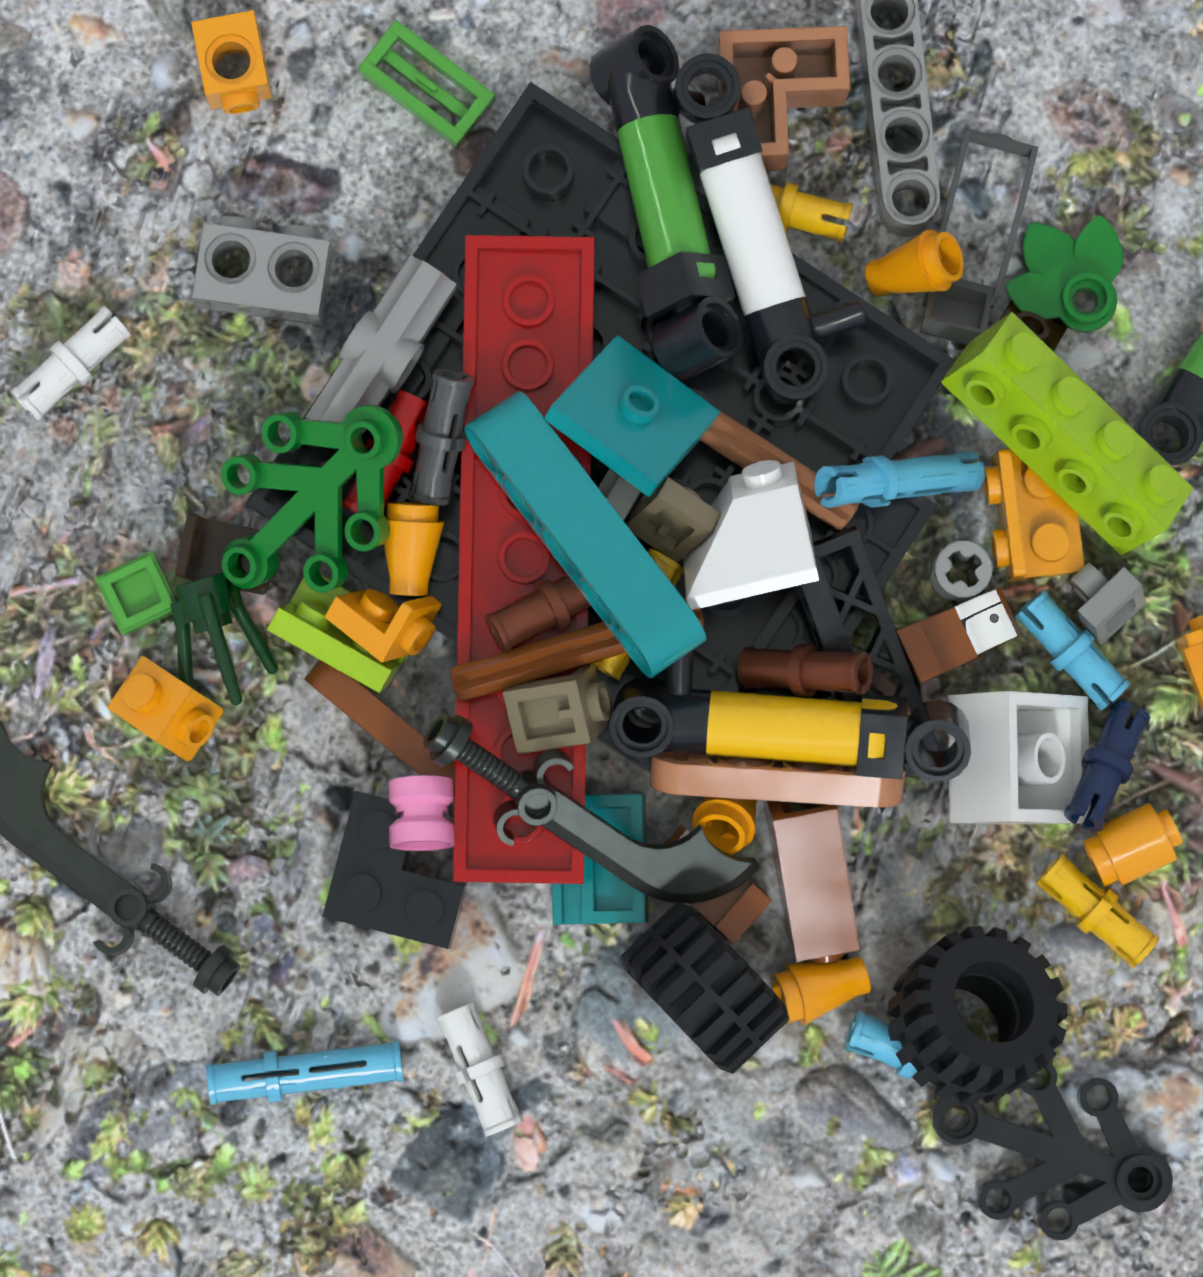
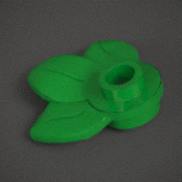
(1067, 266)

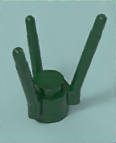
(207, 606)

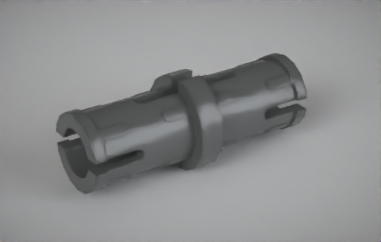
(441, 437)

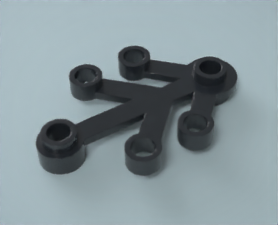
(1063, 1156)

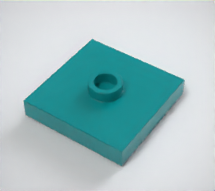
(632, 415)

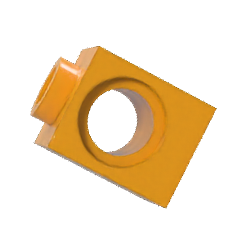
(226, 36)

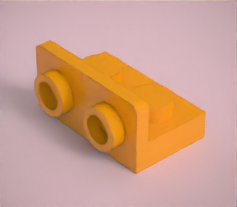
(1037, 527)

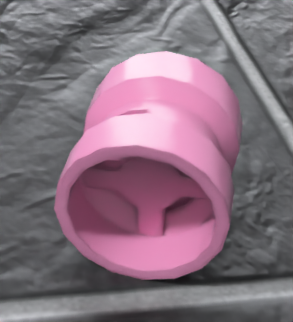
(421, 805)

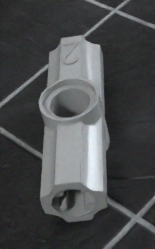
(385, 342)

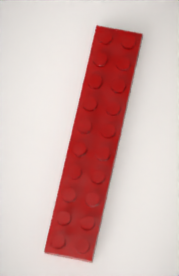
(533, 335)

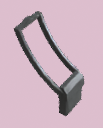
(965, 307)

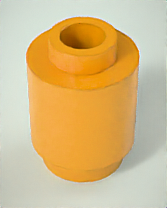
(1133, 845)

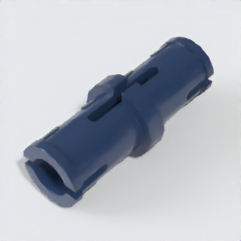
(1107, 765)

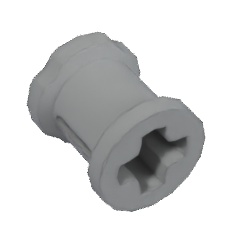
(961, 552)

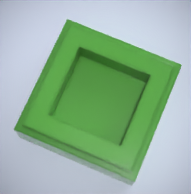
(137, 593)

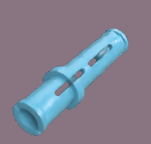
(883, 479)
(228, 1084)

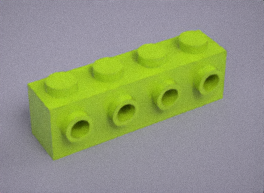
(1067, 434)

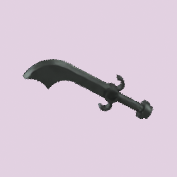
(30, 829)
(671, 872)

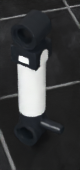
(753, 234)

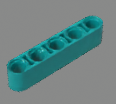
(585, 534)

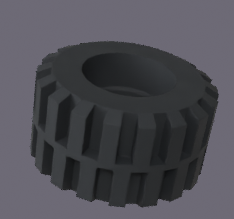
(1010, 985)
(705, 987)

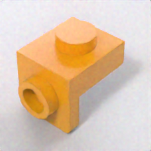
(165, 709)

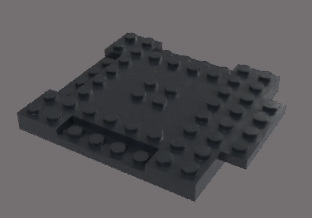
(567, 178)

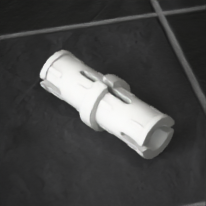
(70, 363)
(479, 1069)

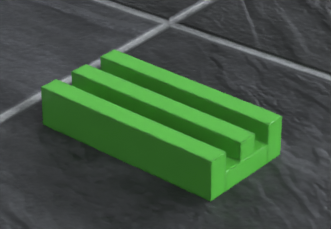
(468, 116)

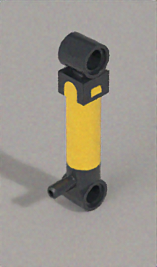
(862, 734)

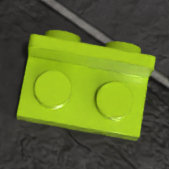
(305, 626)

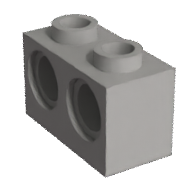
(259, 288)

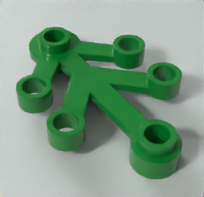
(317, 494)

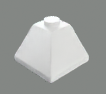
(757, 541)

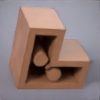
(783, 72)

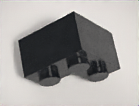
(377, 891)

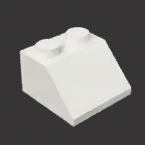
(1021, 757)

